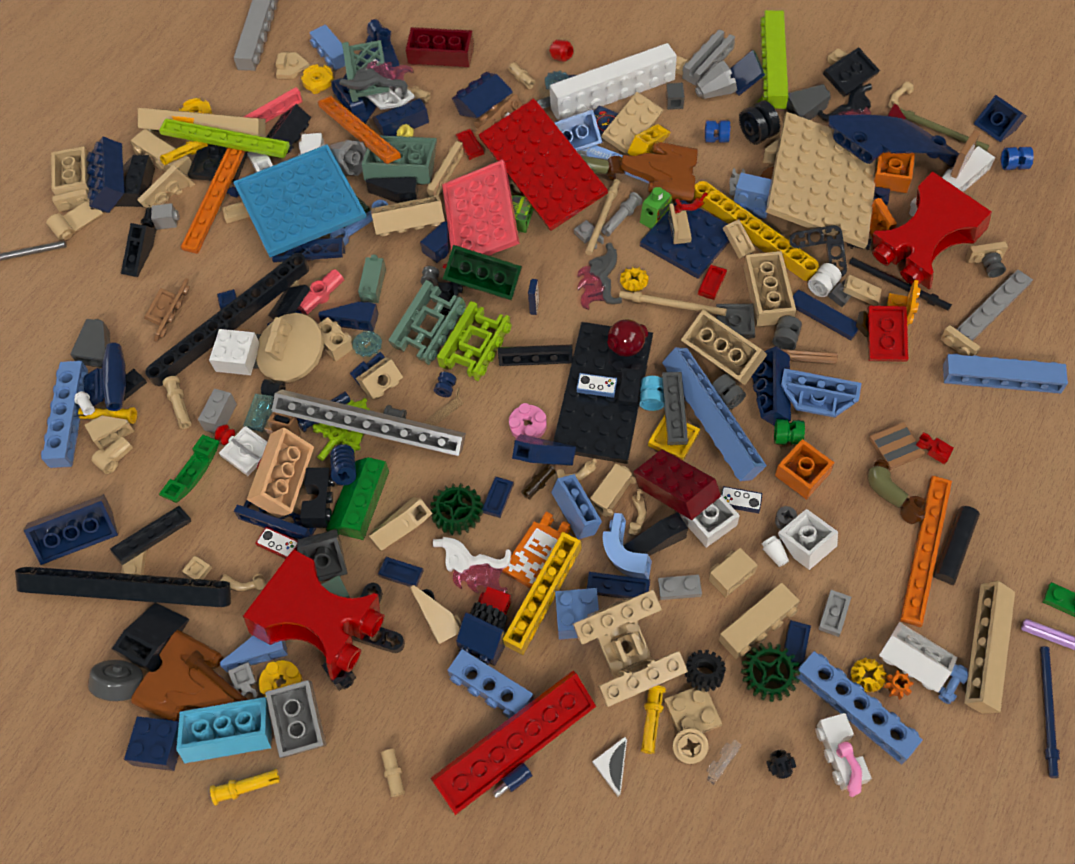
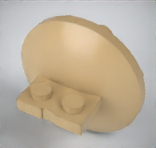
(290, 347)

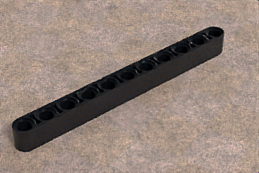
(252, 300)
(123, 586)

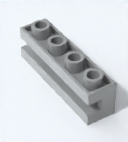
(713, 51)

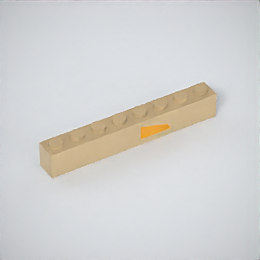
(153, 119)

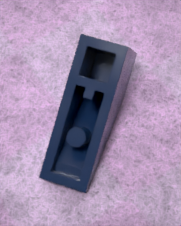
(353, 316)

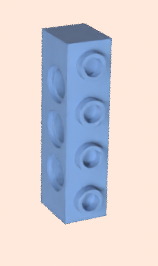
(466, 663)

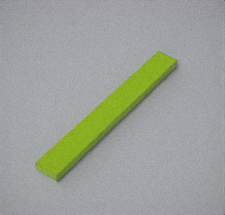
(224, 138)

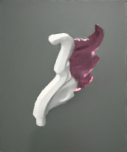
(472, 569)

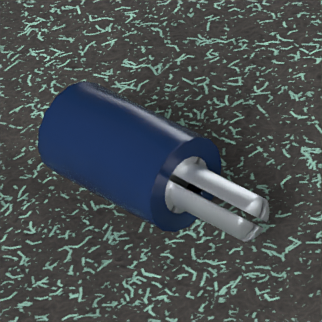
(513, 780)

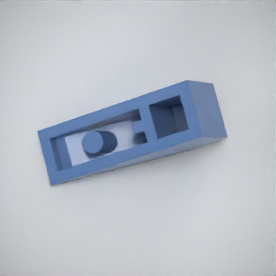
(254, 652)

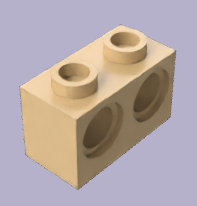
(332, 337)

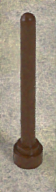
(197, 661)

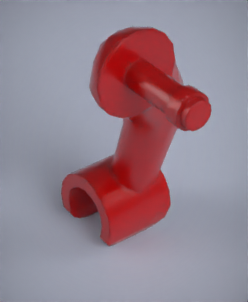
(698, 202)

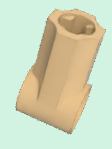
(108, 459)

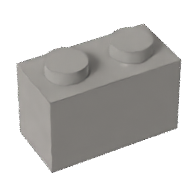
(217, 410)

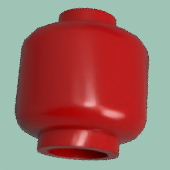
(561, 50)

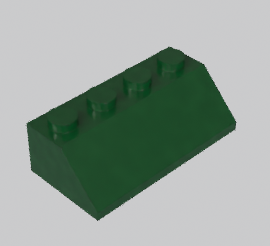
(482, 272)

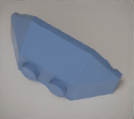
(819, 393)

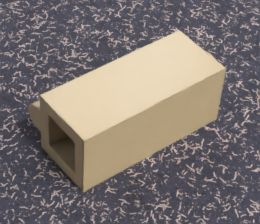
(612, 489)

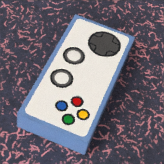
(596, 385)

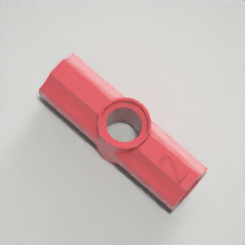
(320, 291)

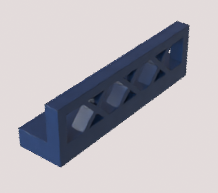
(316, 250)
(263, 520)

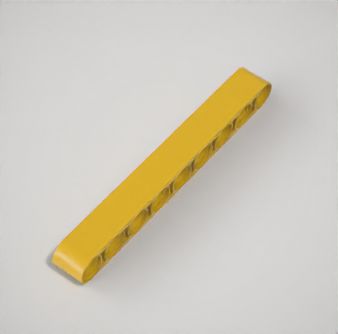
(759, 233)

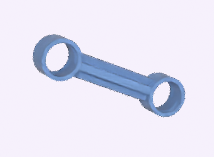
(352, 228)

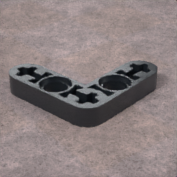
(830, 243)
(391, 635)

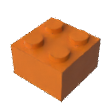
(894, 171)
(804, 469)

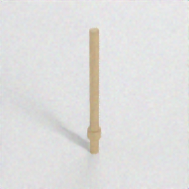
(612, 193)
(638, 297)

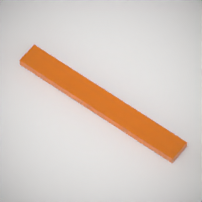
(359, 130)
(212, 200)
(926, 552)

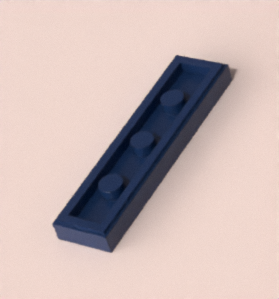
(825, 315)

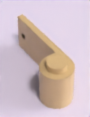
(73, 221)

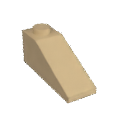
(439, 619)

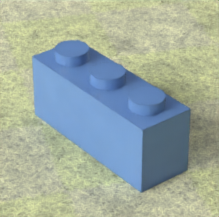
(328, 47)
(576, 506)

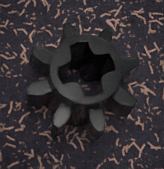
(781, 764)

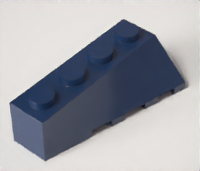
(767, 381)

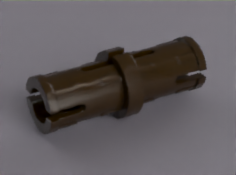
(538, 481)

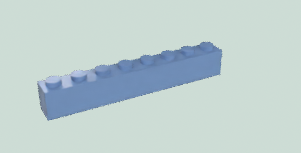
(715, 416)

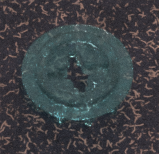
(550, 79)
(364, 338)

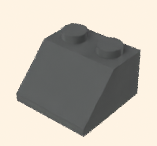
(326, 552)

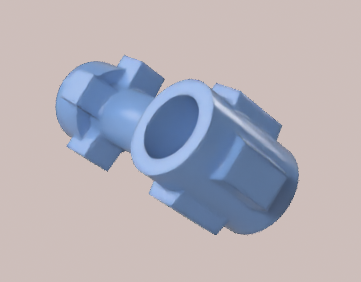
(958, 675)

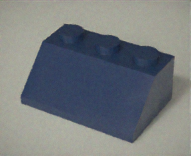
(481, 95)
(411, 113)

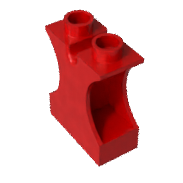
(941, 221)
(301, 609)

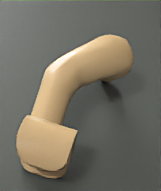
(907, 87)
(588, 468)
(639, 503)
(258, 583)

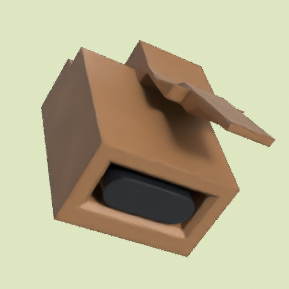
(279, 421)

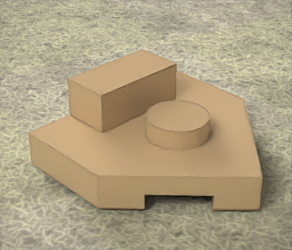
(289, 65)

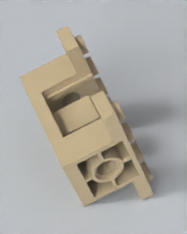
(636, 668)

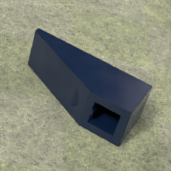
(542, 451)

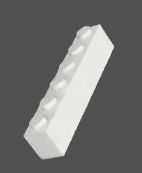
(975, 168)

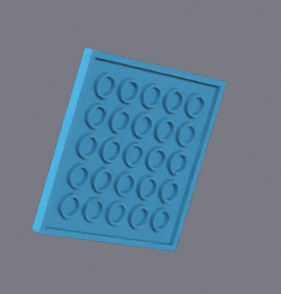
(299, 200)

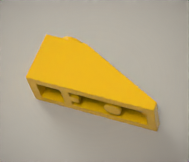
(644, 141)

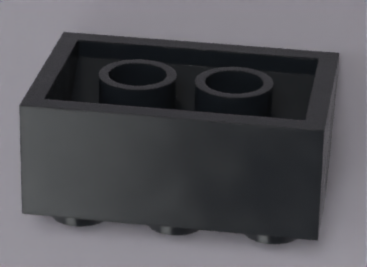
(290, 126)
(138, 176)

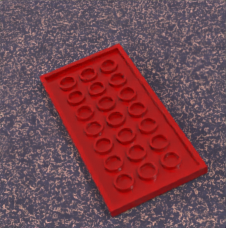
(543, 164)

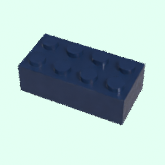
(105, 174)

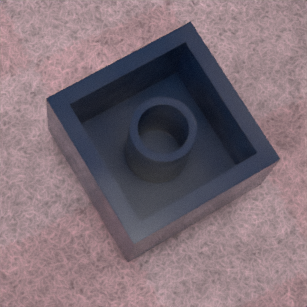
(153, 744)

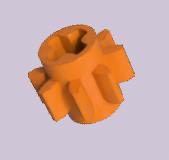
(895, 689)

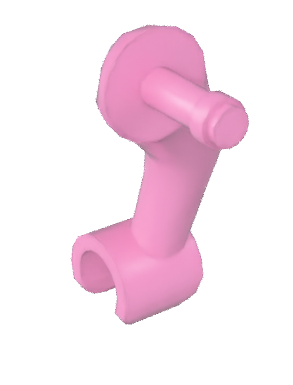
(845, 750)

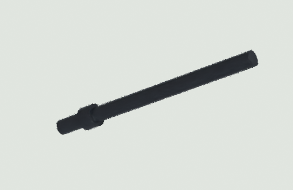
(931, 298)

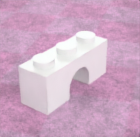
(833, 732)

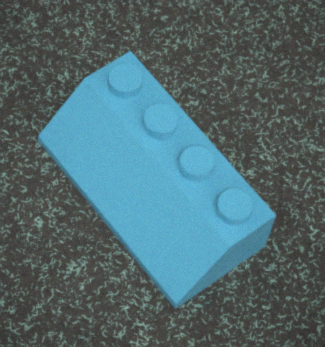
(224, 730)

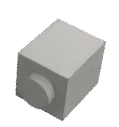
(164, 216)

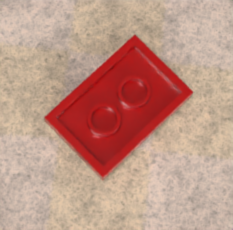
(887, 333)

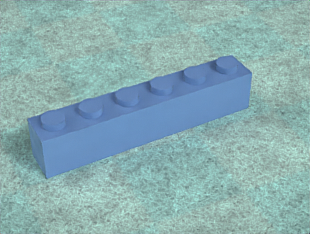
(1005, 373)

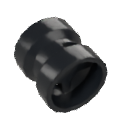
(270, 388)

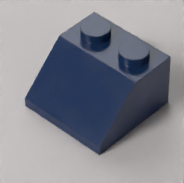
(1000, 119)
(480, 639)

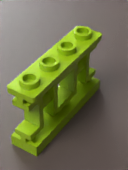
(461, 335)

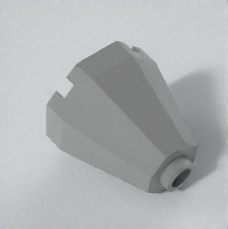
(716, 82)
(349, 156)

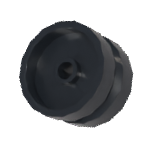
(759, 122)

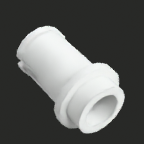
(83, 400)

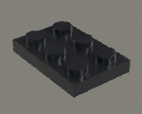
(851, 72)

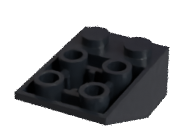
(148, 635)

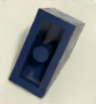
(436, 243)

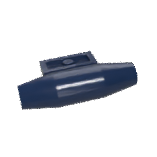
(108, 381)

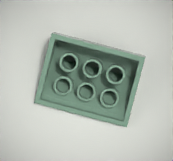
(415, 161)

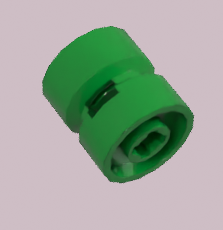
(788, 432)

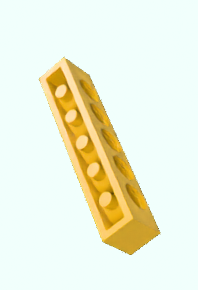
(542, 593)

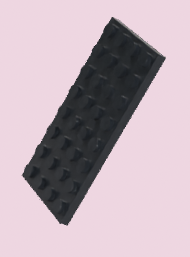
(595, 422)

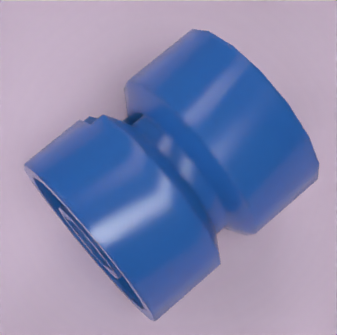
(722, 135)
(1017, 158)

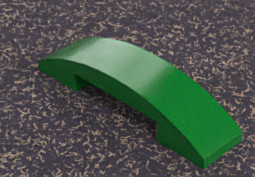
(193, 470)

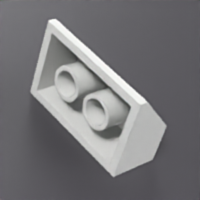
(918, 657)

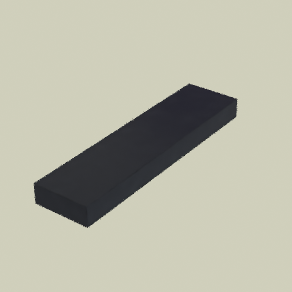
(150, 535)

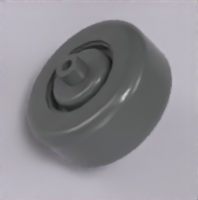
(114, 680)

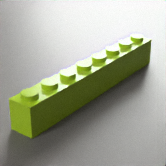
(774, 58)

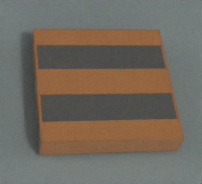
(896, 445)

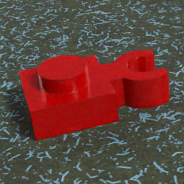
(936, 448)

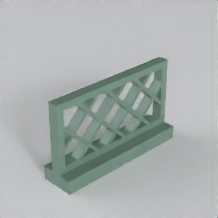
(351, 67)

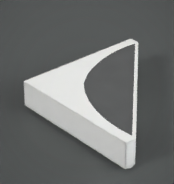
(611, 765)

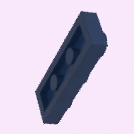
(617, 585)

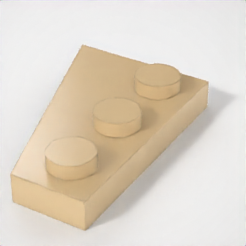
(167, 185)

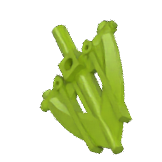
(339, 435)

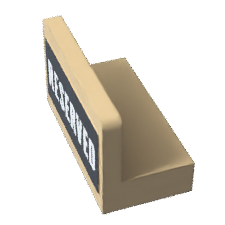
(679, 226)

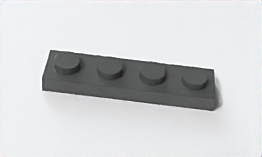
(674, 408)

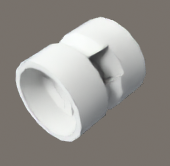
(824, 280)

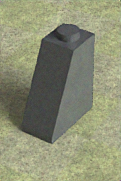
(808, 101)
(91, 343)

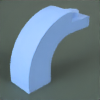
(629, 563)

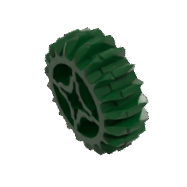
(448, 503)
(762, 665)

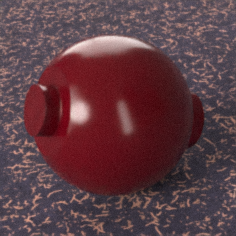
(627, 337)

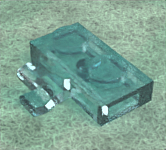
(259, 412)

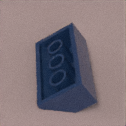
(71, 529)

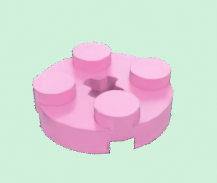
(527, 412)

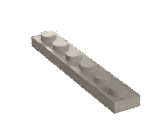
(995, 305)

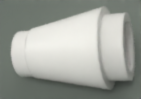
(775, 550)

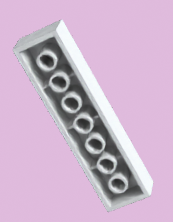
(613, 82)

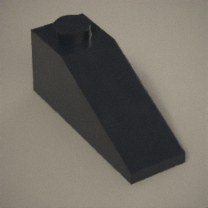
(394, 189)
(138, 248)
(659, 536)

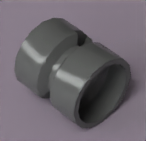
(787, 332)
(728, 391)

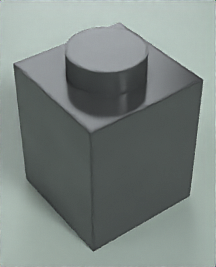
(675, 96)

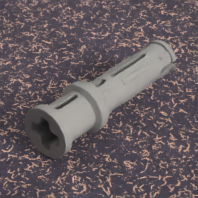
(626, 209)

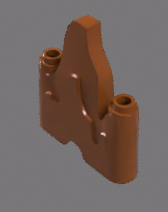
(667, 168)
(176, 684)

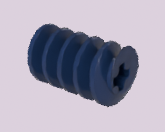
(343, 464)

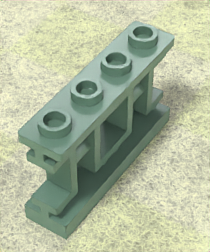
(416, 314)

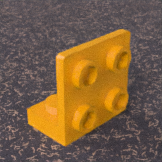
(909, 301)

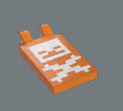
(534, 550)

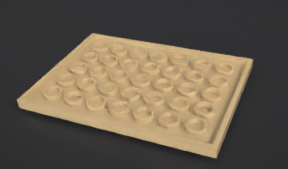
(821, 182)

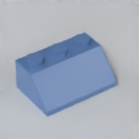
(580, 130)

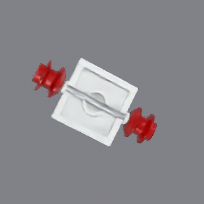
(242, 450)

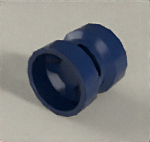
(445, 383)

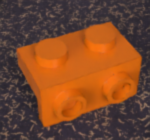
(881, 217)

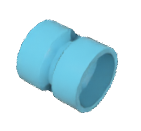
(651, 393)

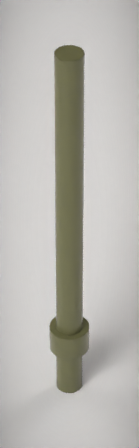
(910, 115)

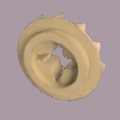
(700, 749)

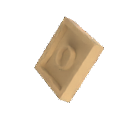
(693, 710)

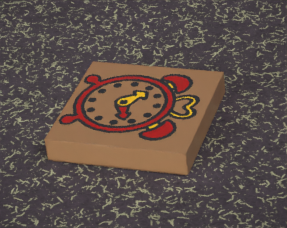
(965, 154)

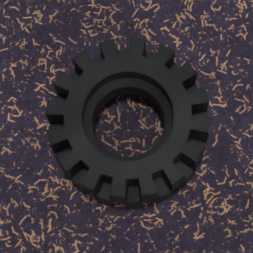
(489, 614)
(708, 661)

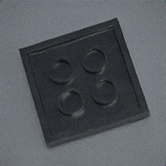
(207, 162)

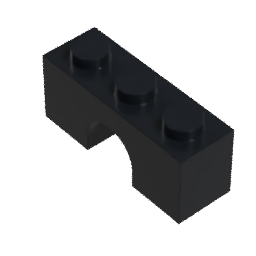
(317, 511)

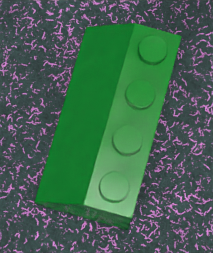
(359, 499)

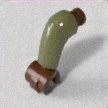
(604, 166)
(882, 484)

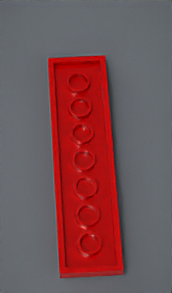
(513, 742)

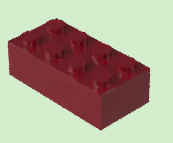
(440, 47)
(677, 484)

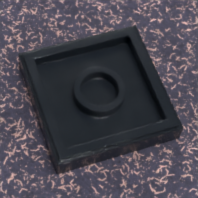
(289, 301)

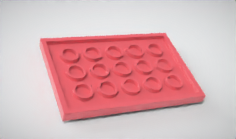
(481, 210)

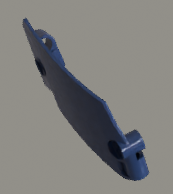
(365, 107)
(873, 134)

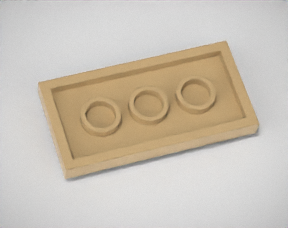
(633, 119)

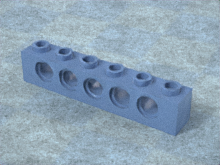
(64, 419)
(862, 719)

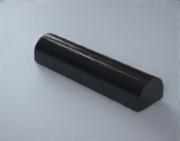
(535, 355)
(957, 544)

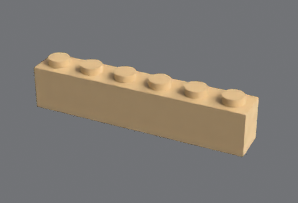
(990, 648)

